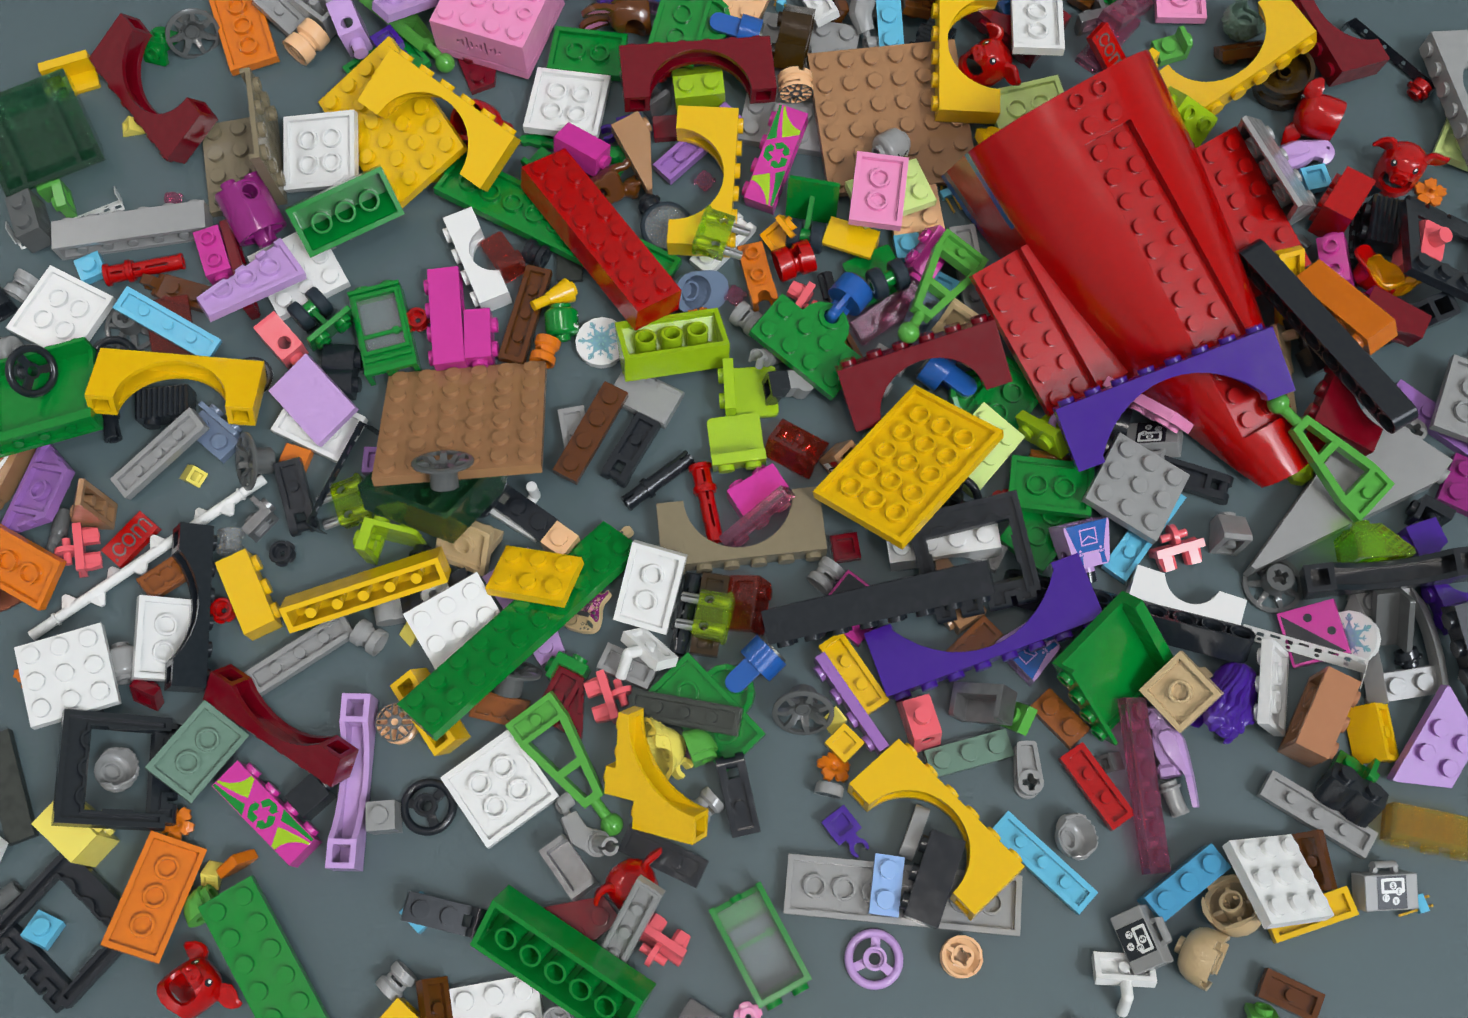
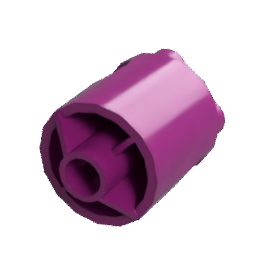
(250, 211)

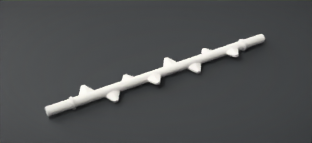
(158, 546)

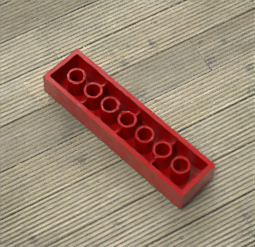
(600, 239)

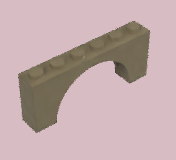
(798, 538)

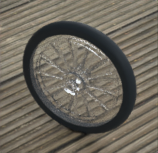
(655, 222)

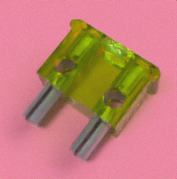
(715, 234)
(347, 504)
(714, 615)

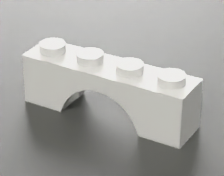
(466, 234)
(972, 544)
(1152, 587)

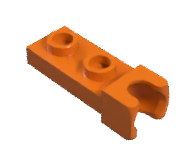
(757, 274)

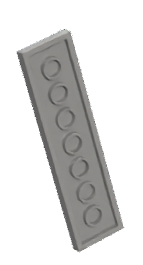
(843, 888)

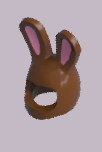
(621, 15)

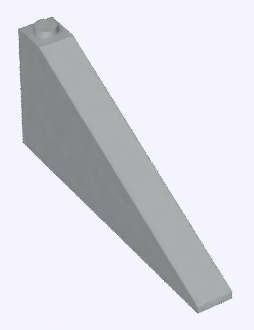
(1314, 514)

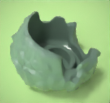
(1242, 22)

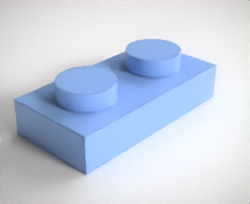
(886, 885)

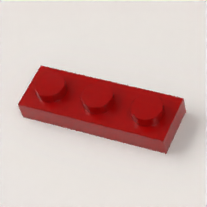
(1096, 786)

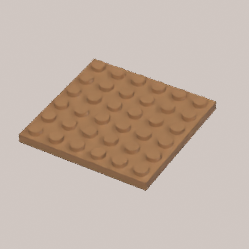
(877, 90)
(476, 410)

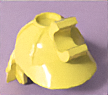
(667, 748)

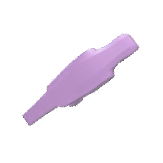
(1304, 151)
(1171, 752)

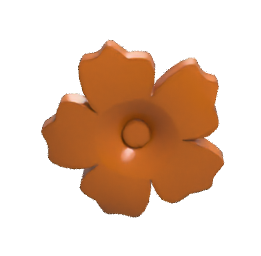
(1429, 192)
(833, 767)
(182, 825)

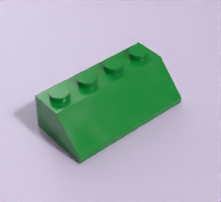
(344, 211)

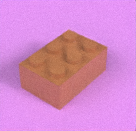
(1320, 717)

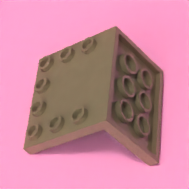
(246, 146)

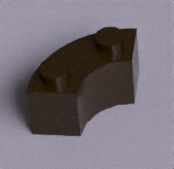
(793, 37)

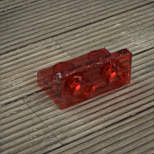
(795, 448)
(751, 597)

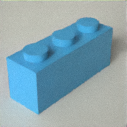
(1185, 882)

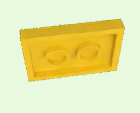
(535, 576)

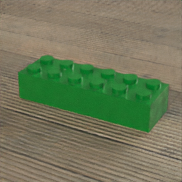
(559, 960)

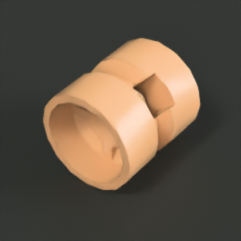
(308, 40)

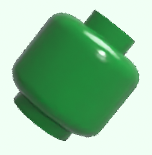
(561, 321)

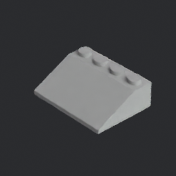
(1277, 171)

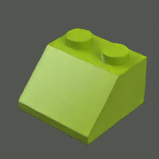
(699, 86)

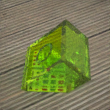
(1370, 544)

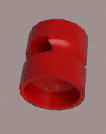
(795, 260)

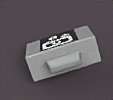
(1156, 438)
(1384, 889)
(1143, 939)

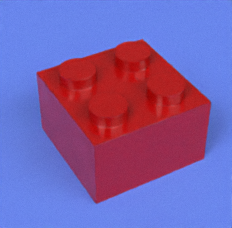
(1340, 202)

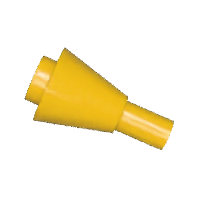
(562, 292)

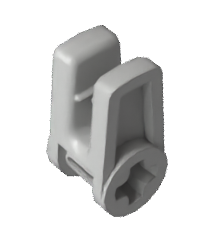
(1027, 765)

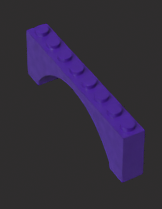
(1250, 359)
(1066, 608)

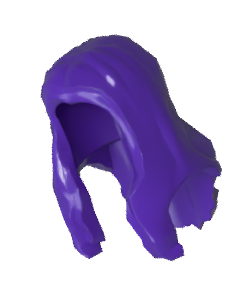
(1236, 706)

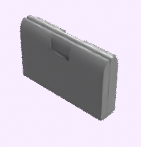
(651, 398)

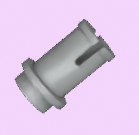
(1174, 798)

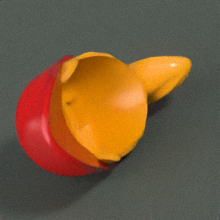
(1377, 271)

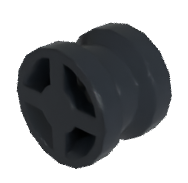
(536, 253)

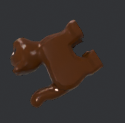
(610, 182)

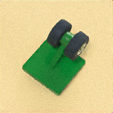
(811, 201)
(882, 272)
(317, 307)

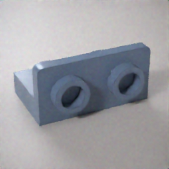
(221, 437)

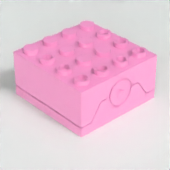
(496, 32)

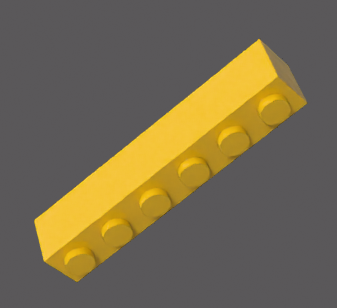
(365, 589)

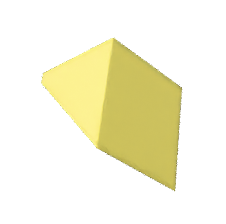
(131, 128)
(193, 475)
(408, 635)
(837, 721)
(210, 876)

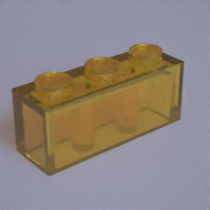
(1425, 829)

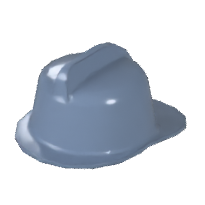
(702, 289)

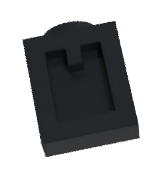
(1428, 508)

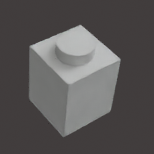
(383, 817)

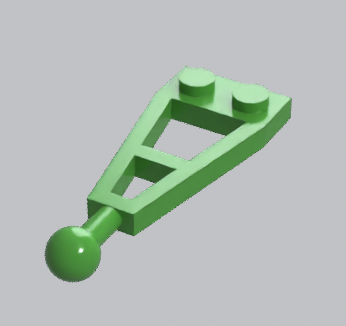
(420, 38)
(961, 257)
(1364, 492)
(536, 721)

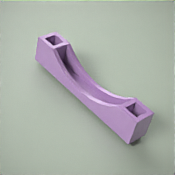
(348, 829)

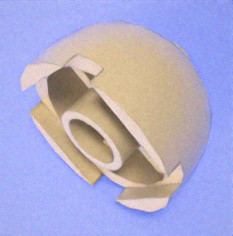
(1229, 907)
(1201, 955)

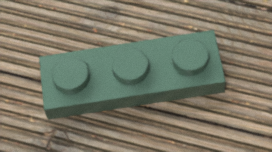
(970, 753)

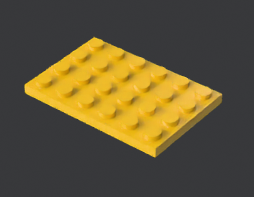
(410, 144)
(908, 466)

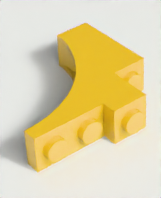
(636, 777)

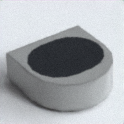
(829, 789)

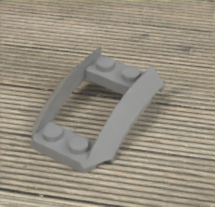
(1403, 683)

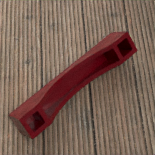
(238, 698)

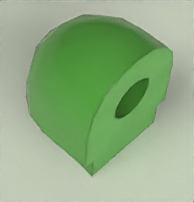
(700, 746)
(194, 900)

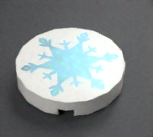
(598, 343)
(1361, 634)

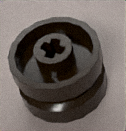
(1286, 86)

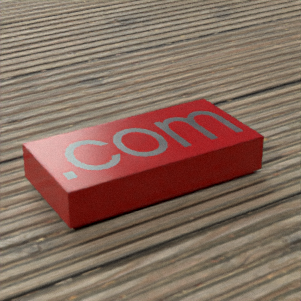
(1105, 46)
(130, 540)

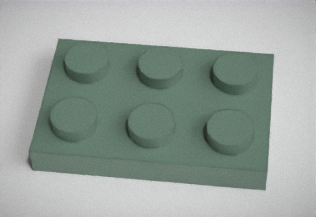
(196, 751)

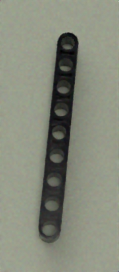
(1327, 337)
(1177, 627)

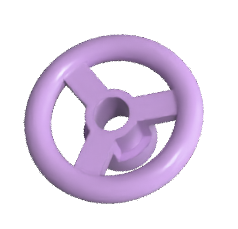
(892, 973)

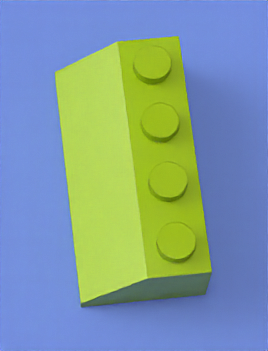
(672, 345)

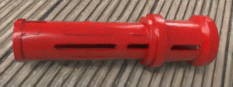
(130, 271)
(705, 490)

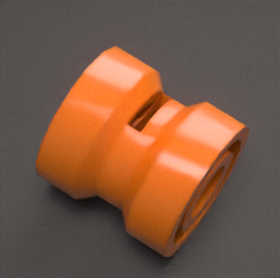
(545, 349)

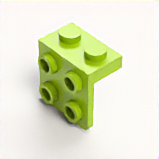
(1196, 118)
(744, 390)
(1042, 434)
(736, 442)
(374, 532)

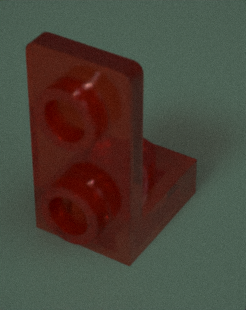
(503, 256)

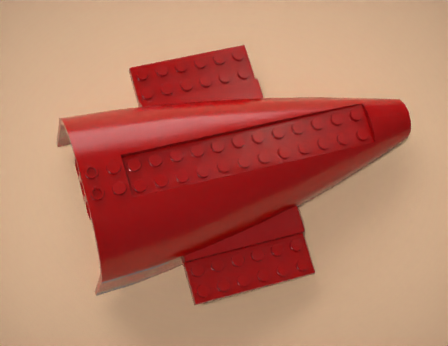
(1127, 253)

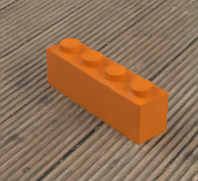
(1350, 307)

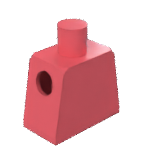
(1432, 242)
(280, 339)
(920, 722)

